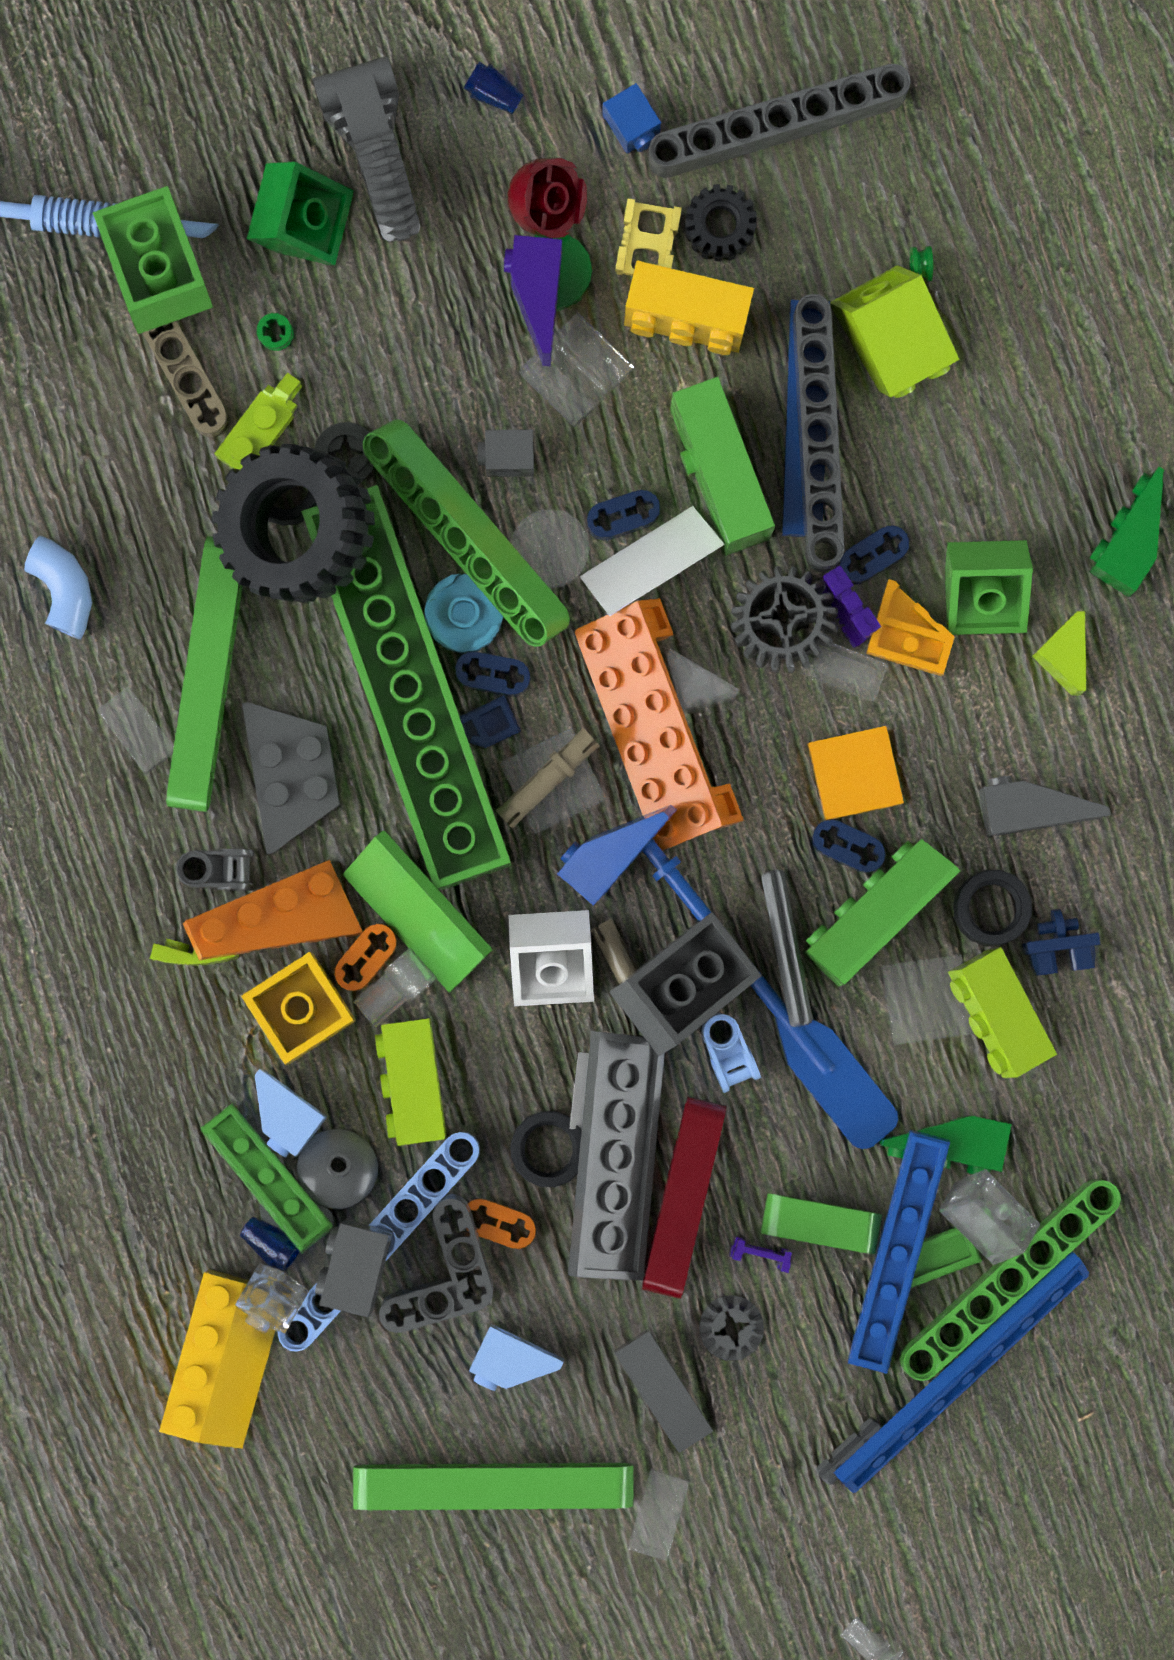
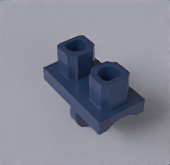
(1080, 947)

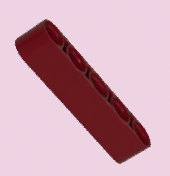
(684, 1197)

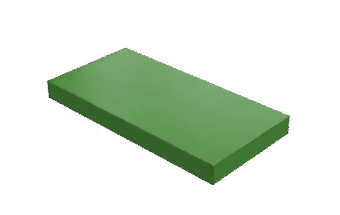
(416, 911)

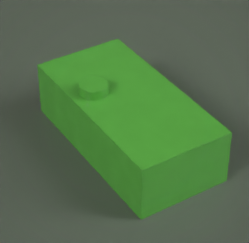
(721, 466)

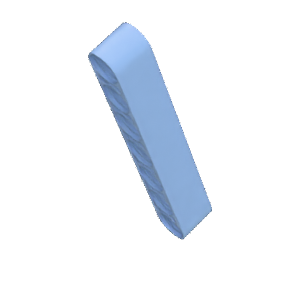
(387, 1219)

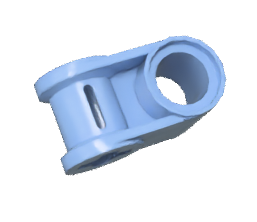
(729, 1054)

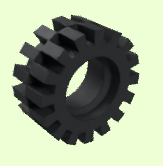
(720, 199)

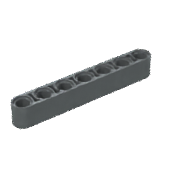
(792, 107)
(823, 414)

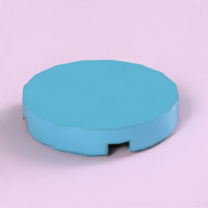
(461, 615)

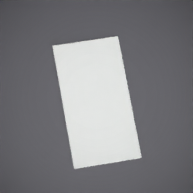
(651, 560)

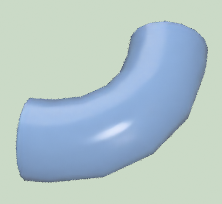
(66, 583)

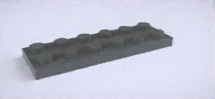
(616, 1158)

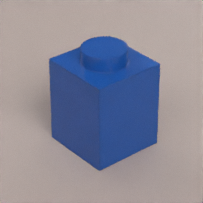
(631, 119)

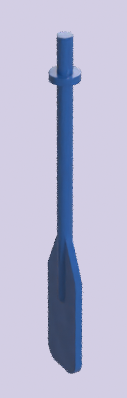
(810, 1050)

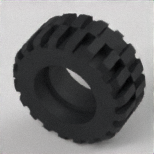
(245, 517)

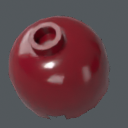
(547, 197)

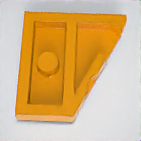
(909, 634)

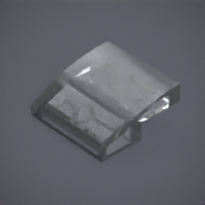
(581, 370)

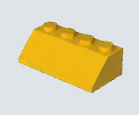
(217, 1368)

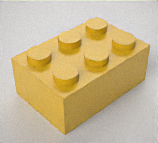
(687, 308)

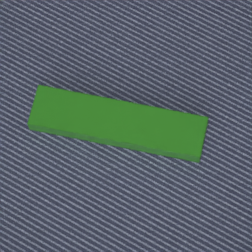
(267, 1178)

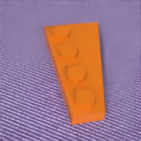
(286, 913)

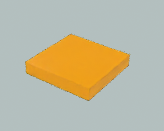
(855, 773)

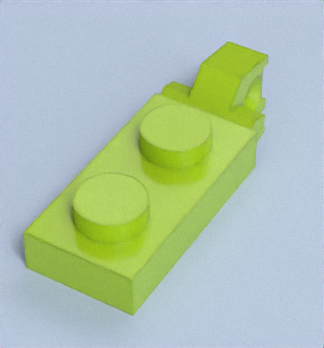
(261, 422)

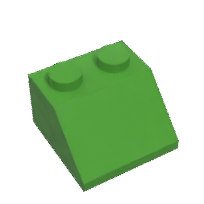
(987, 587)

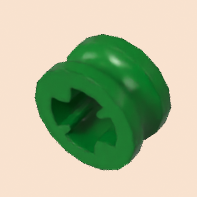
(921, 262)
(283, 323)

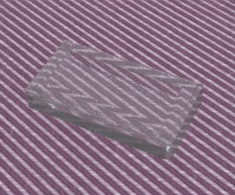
(847, 671)
(136, 730)
(658, 1514)

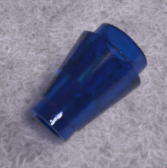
(492, 88)
(270, 1244)

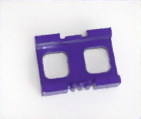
(857, 621)
(782, 1257)

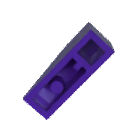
(535, 283)

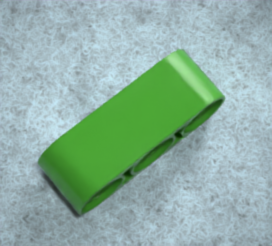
(821, 1223)

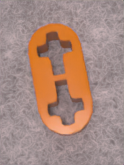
(373, 963)
(507, 1215)

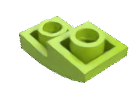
(177, 953)

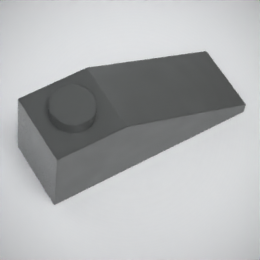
(1026, 806)

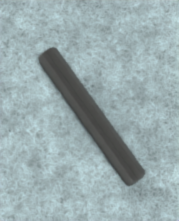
(787, 948)

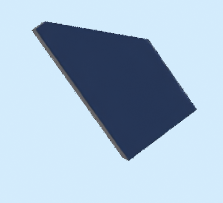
(490, 723)

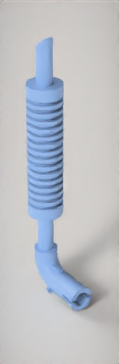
(76, 216)

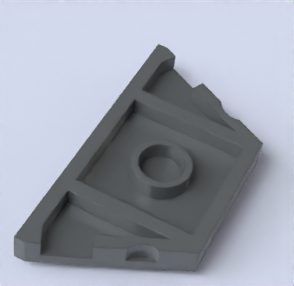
(290, 773)

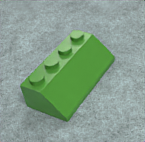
(880, 912)

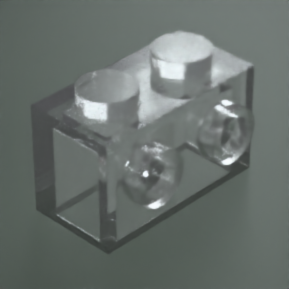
(989, 1217)

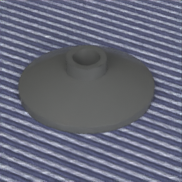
(333, 1188)

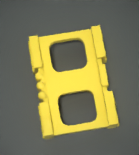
(636, 239)

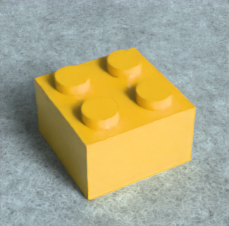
(298, 1008)

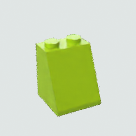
(896, 331)

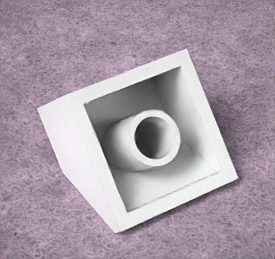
(551, 958)

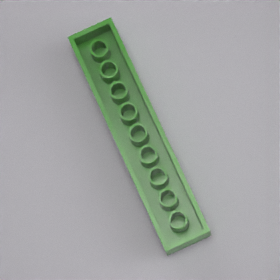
(415, 711)

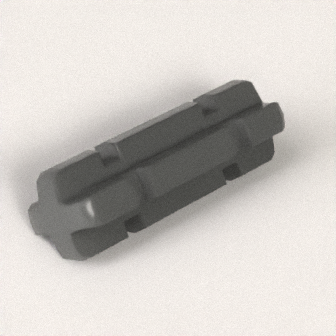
(846, 1450)

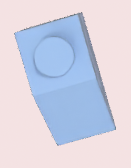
(285, 1115)
(510, 1360)

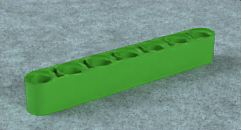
(466, 532)
(204, 684)
(989, 1283)
(493, 1486)

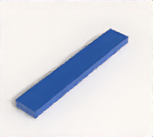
(792, 494)
(898, 1251)

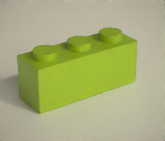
(1001, 1013)
(411, 1082)

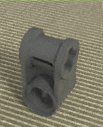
(219, 869)

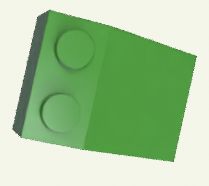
(152, 260)

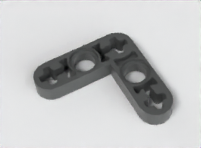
(452, 1286)

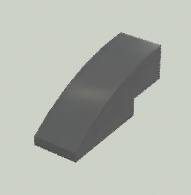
(663, 1390)

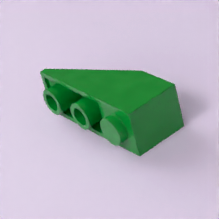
(1134, 544)
(972, 1139)

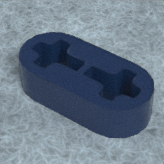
(626, 524)
(868, 547)
(494, 664)
(852, 837)

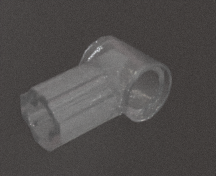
(401, 982)

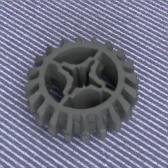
(800, 617)

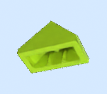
(1065, 655)

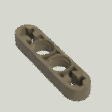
(178, 368)

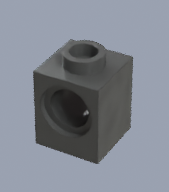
(507, 453)

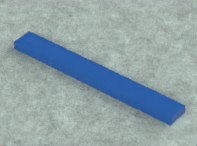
(962, 1372)

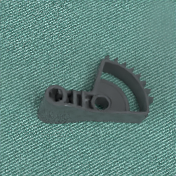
(363, 110)

